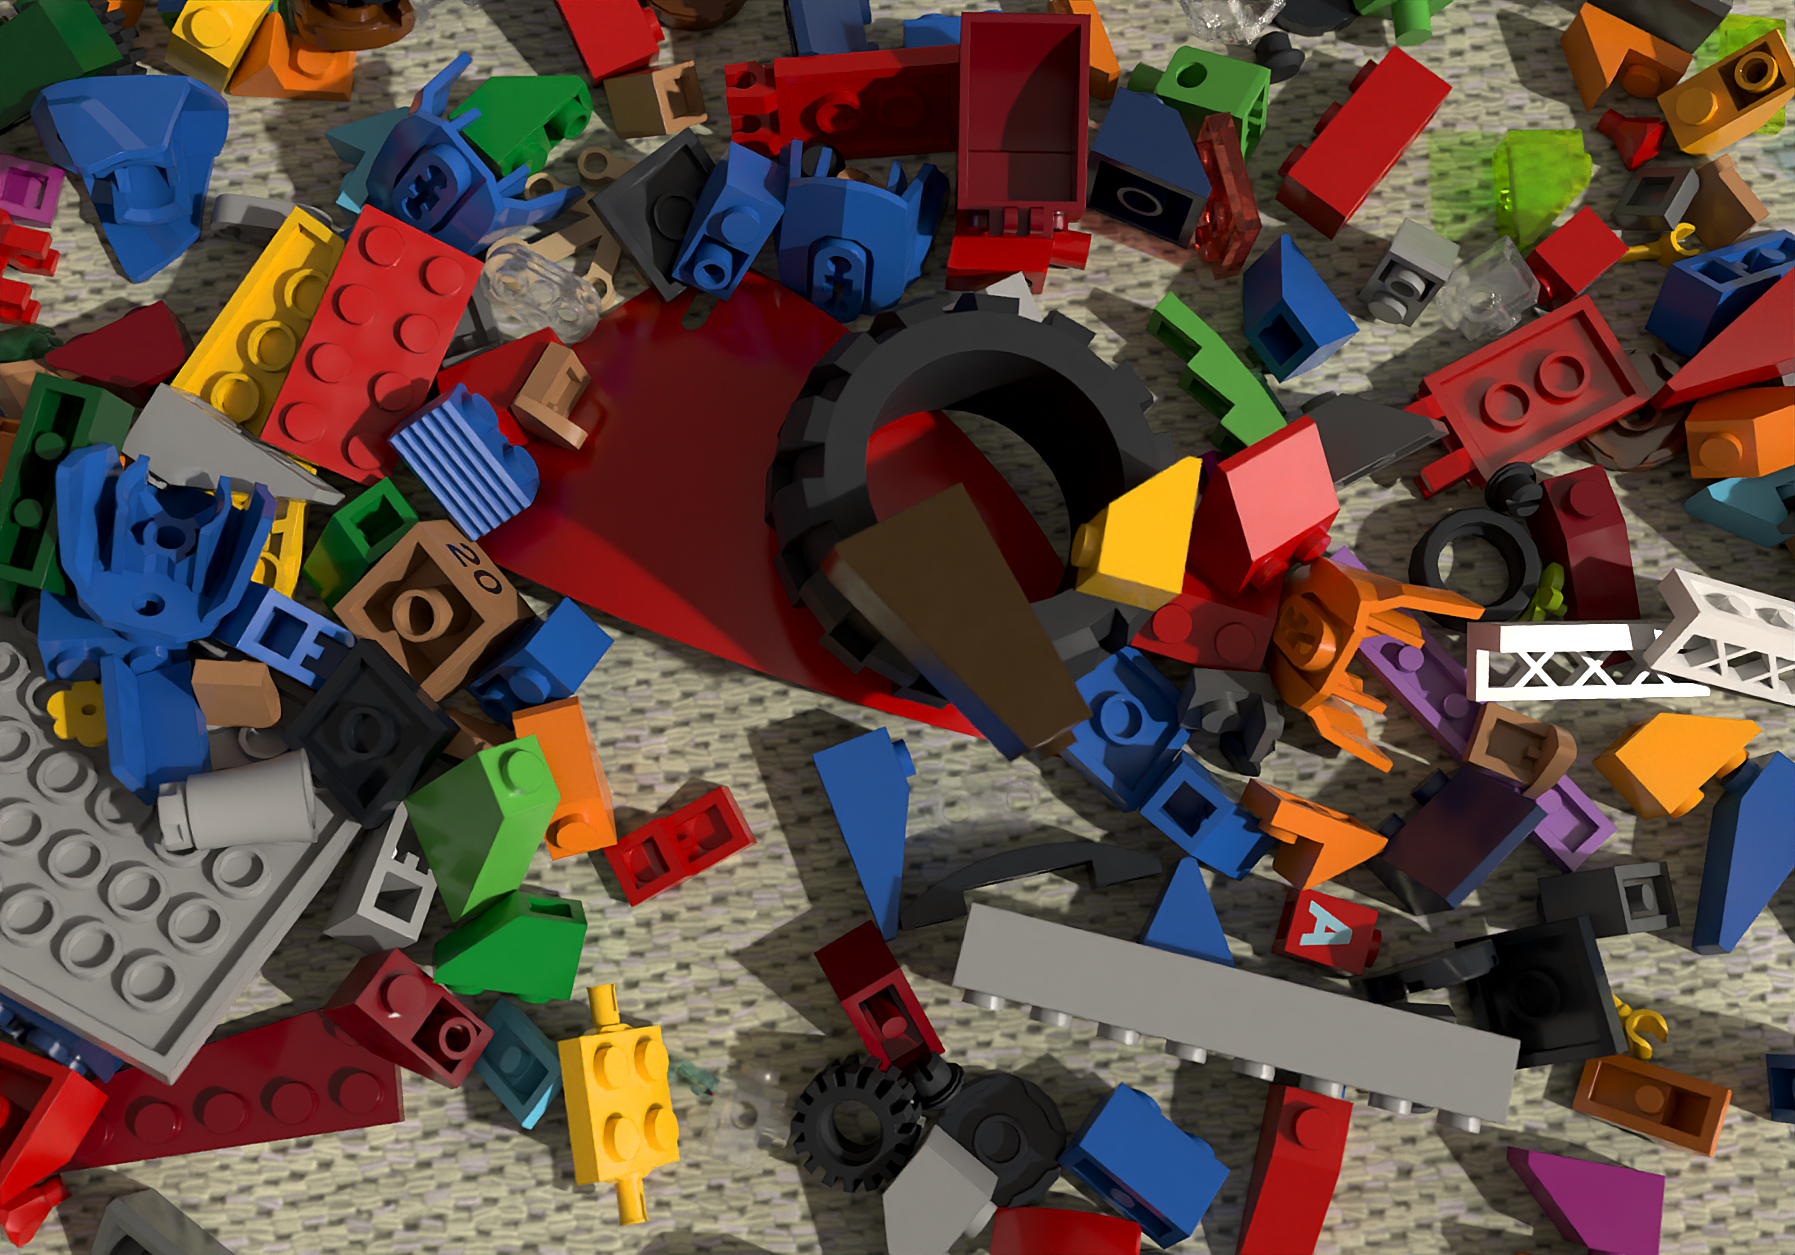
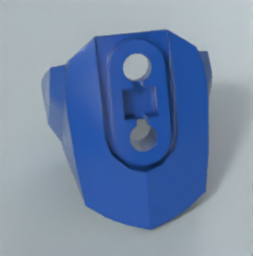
(142, 155)
(443, 187)
(855, 234)
(145, 544)

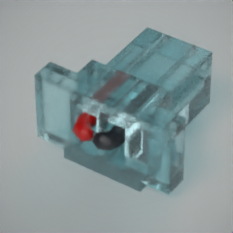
(703, 1082)

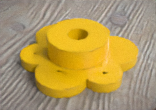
(73, 711)

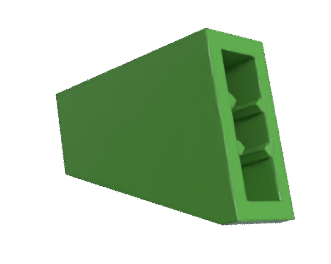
(484, 823)

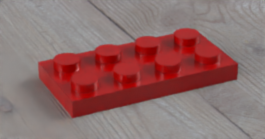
(371, 348)

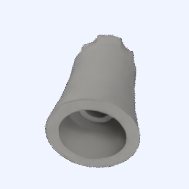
(241, 805)

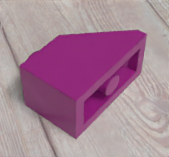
(1594, 1202)

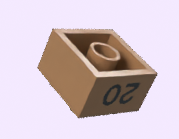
(436, 607)

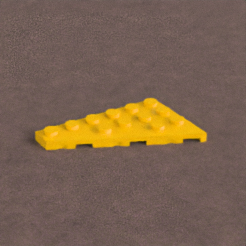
(249, 354)

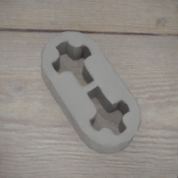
(255, 218)

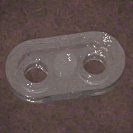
(542, 292)
(987, 806)

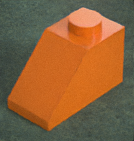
(1742, 433)
(585, 811)

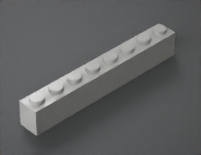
(1238, 1015)

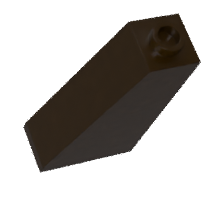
(963, 621)

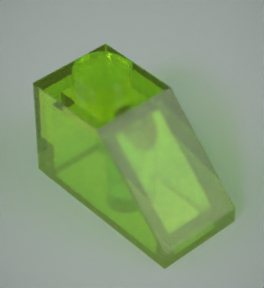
(1537, 181)

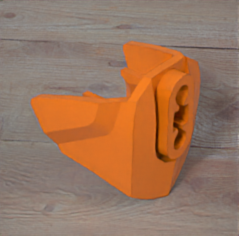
(1318, 629)

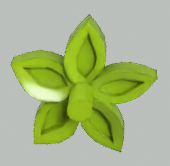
(1547, 596)

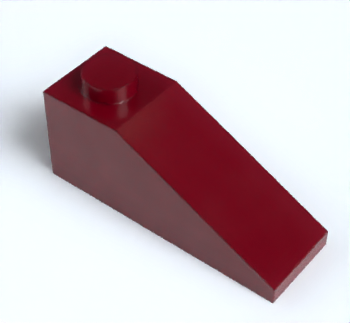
(1588, 536)

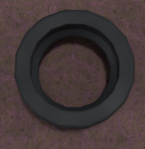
(1501, 532)

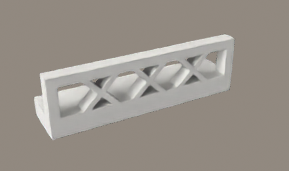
(1737, 624)
(1576, 638)

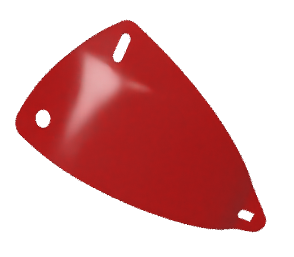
(671, 487)

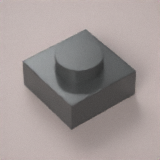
(1656, 198)

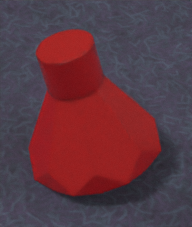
(1634, 137)
(27, 1211)

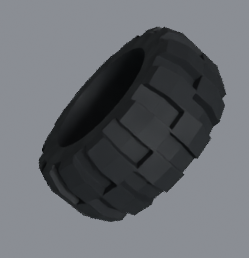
(978, 362)

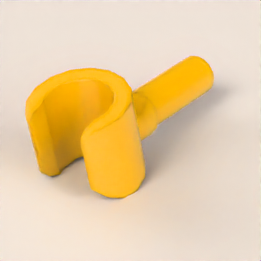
(1664, 249)
(1640, 1020)

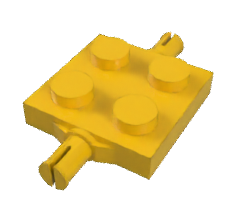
(618, 1103)

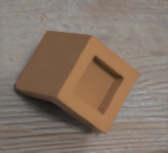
(655, 100)

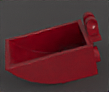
(1022, 122)

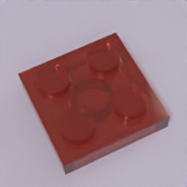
(1230, 214)

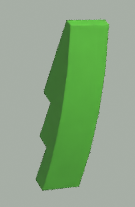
(1216, 378)

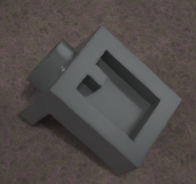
(1233, 702)

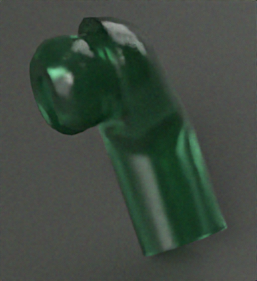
(27, 342)

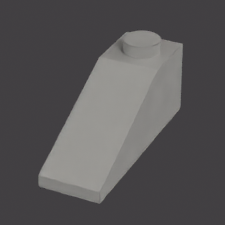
(197, 444)
(387, 882)

